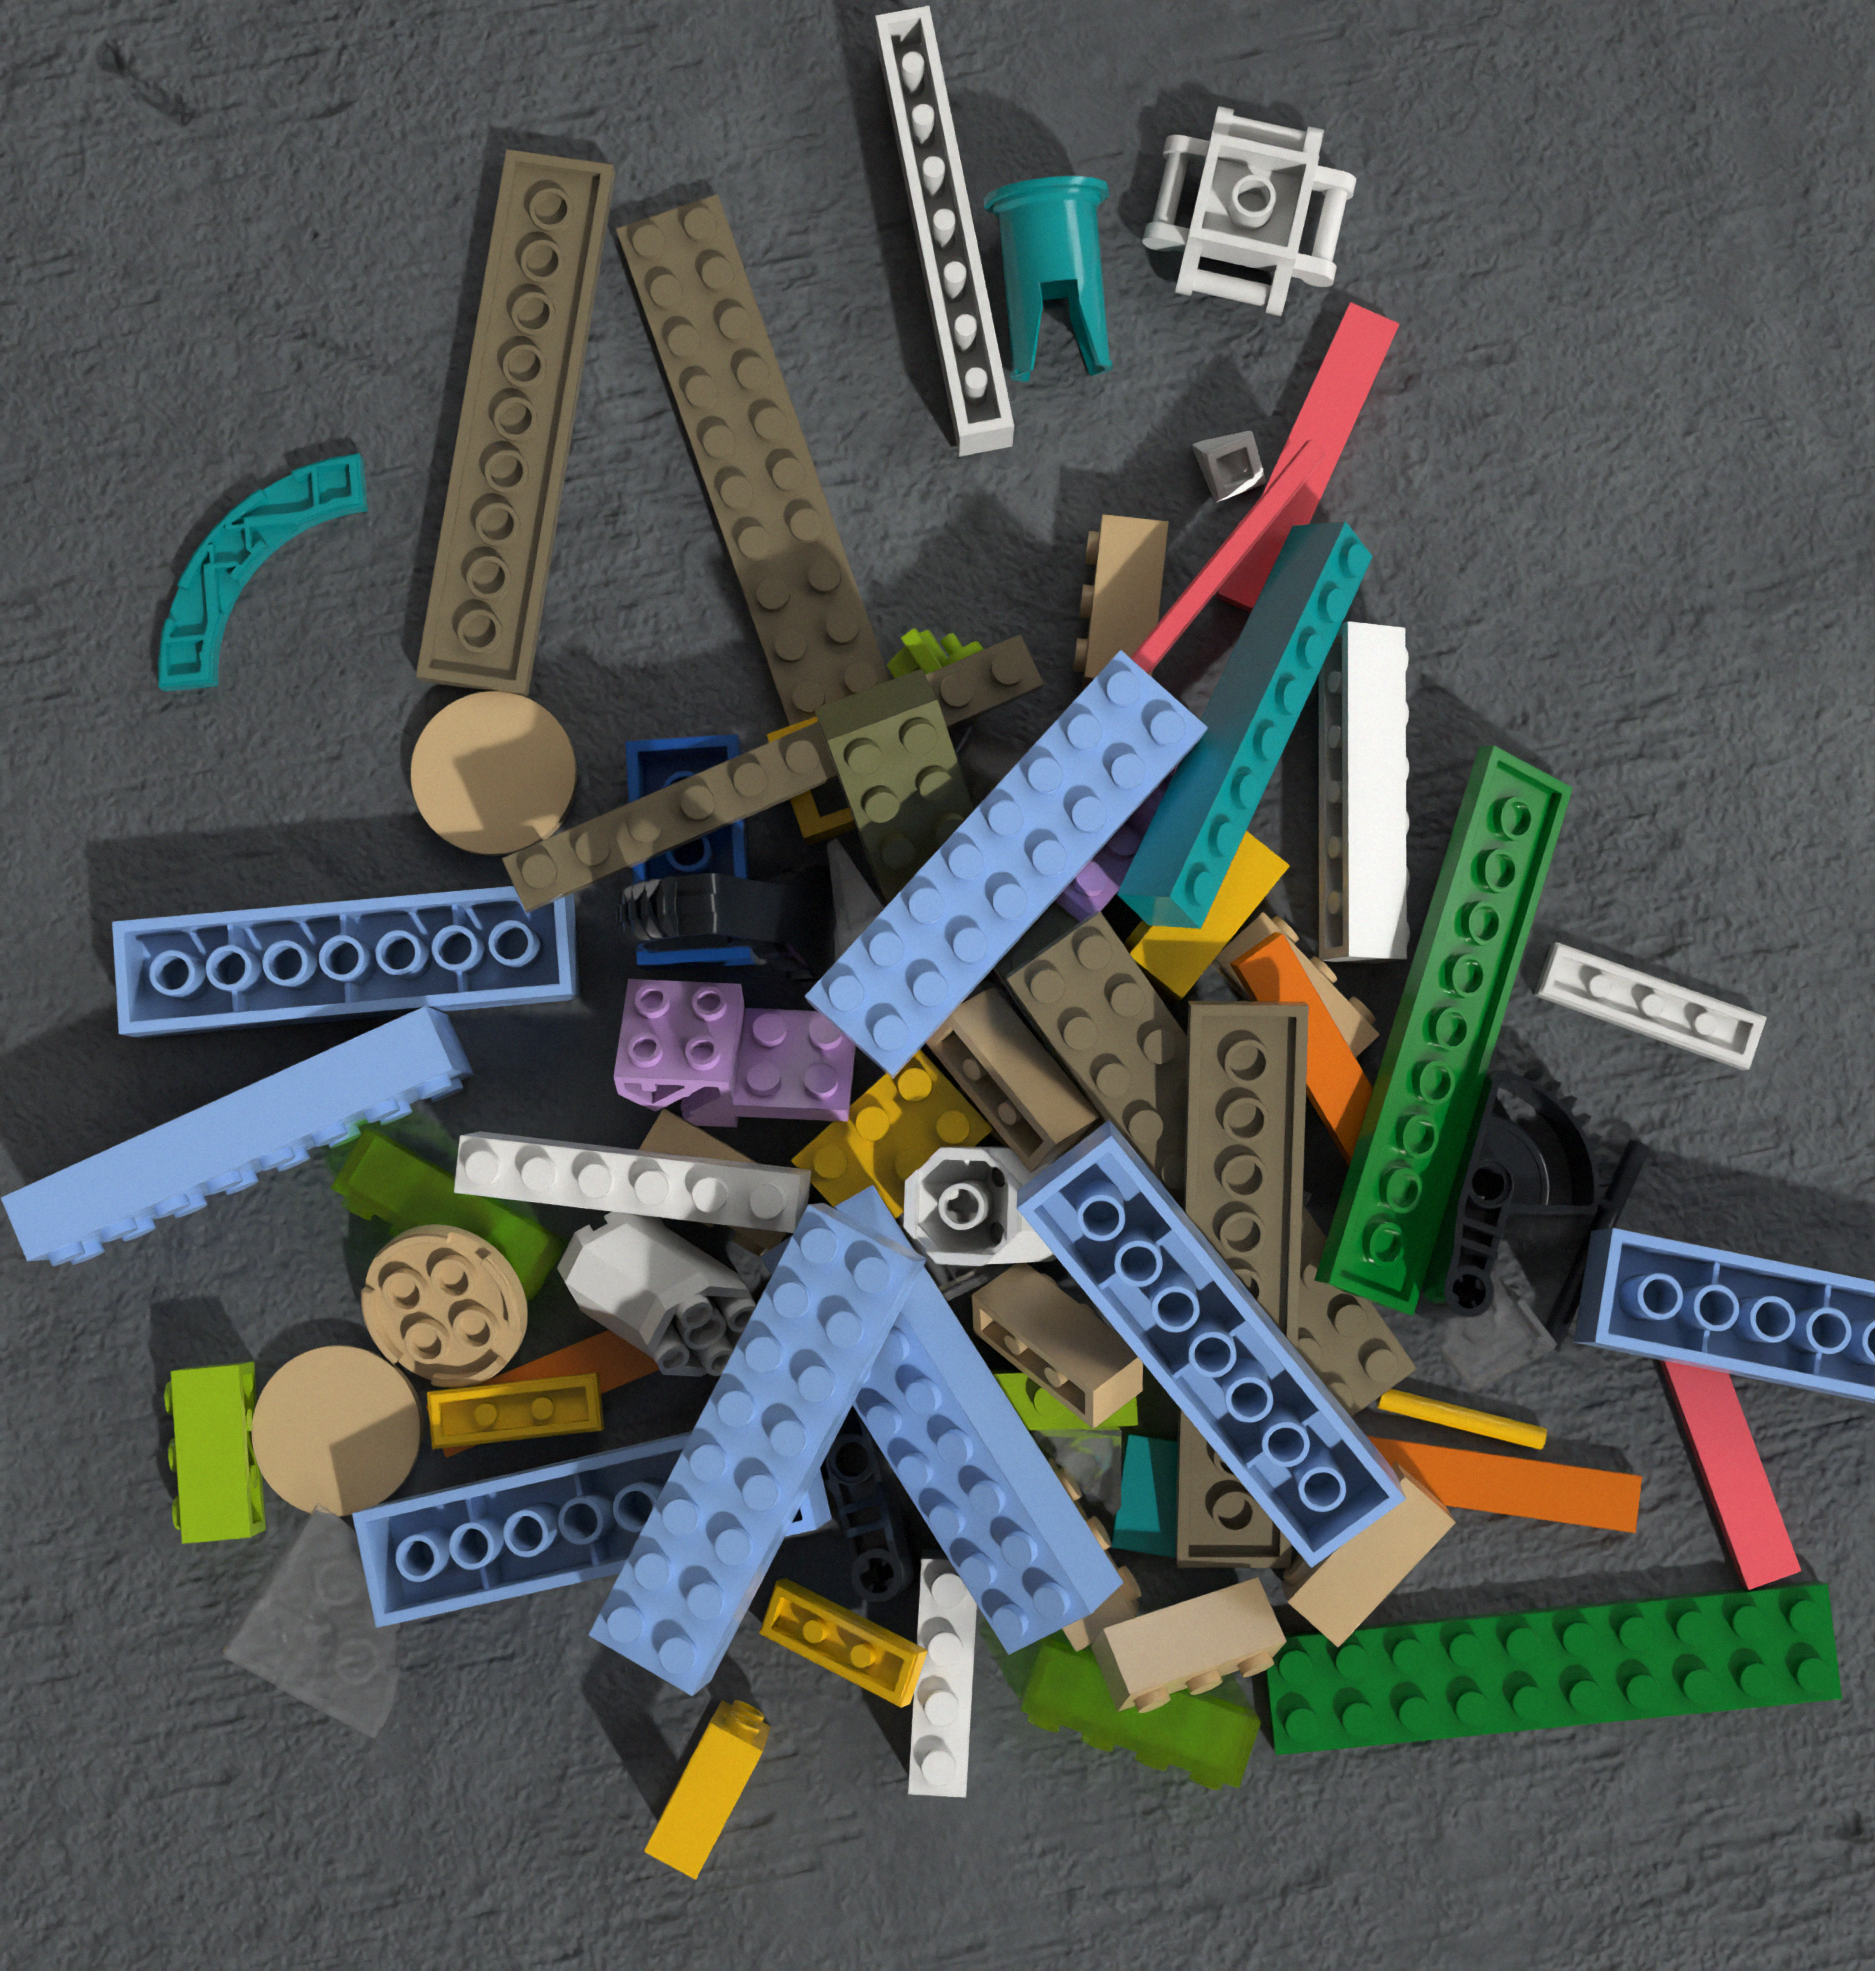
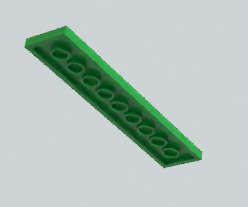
(1444, 1032)
(1554, 1668)

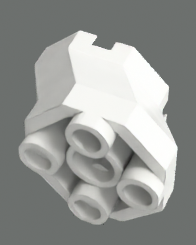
(966, 1208)
(658, 1293)

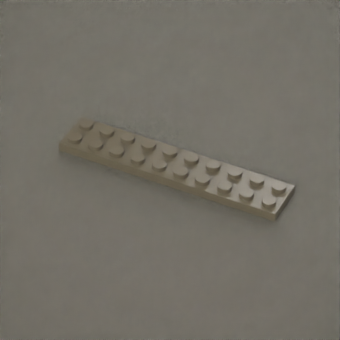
(516, 423)
(753, 457)
(1133, 1071)
(1247, 1202)

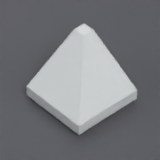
(1230, 464)

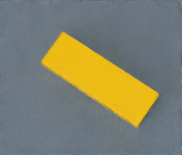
(515, 1410)
(843, 1642)

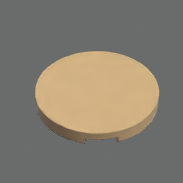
(494, 773)
(444, 1305)
(337, 1429)

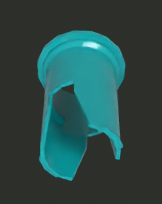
(1052, 255)

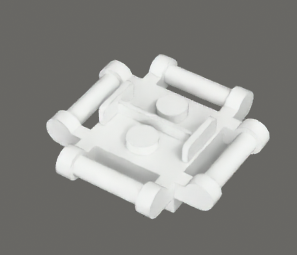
(1250, 208)

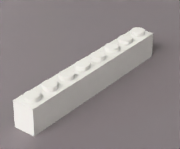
(944, 231)

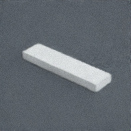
(1650, 1006)

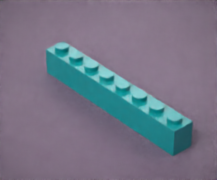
(1247, 725)

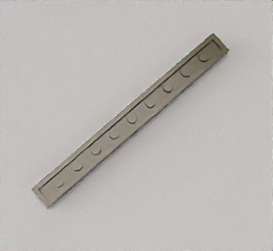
(743, 786)

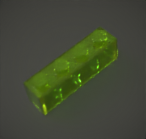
(414, 1192)
(1189, 1731)

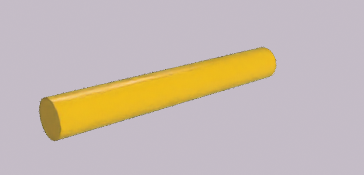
(1462, 1418)

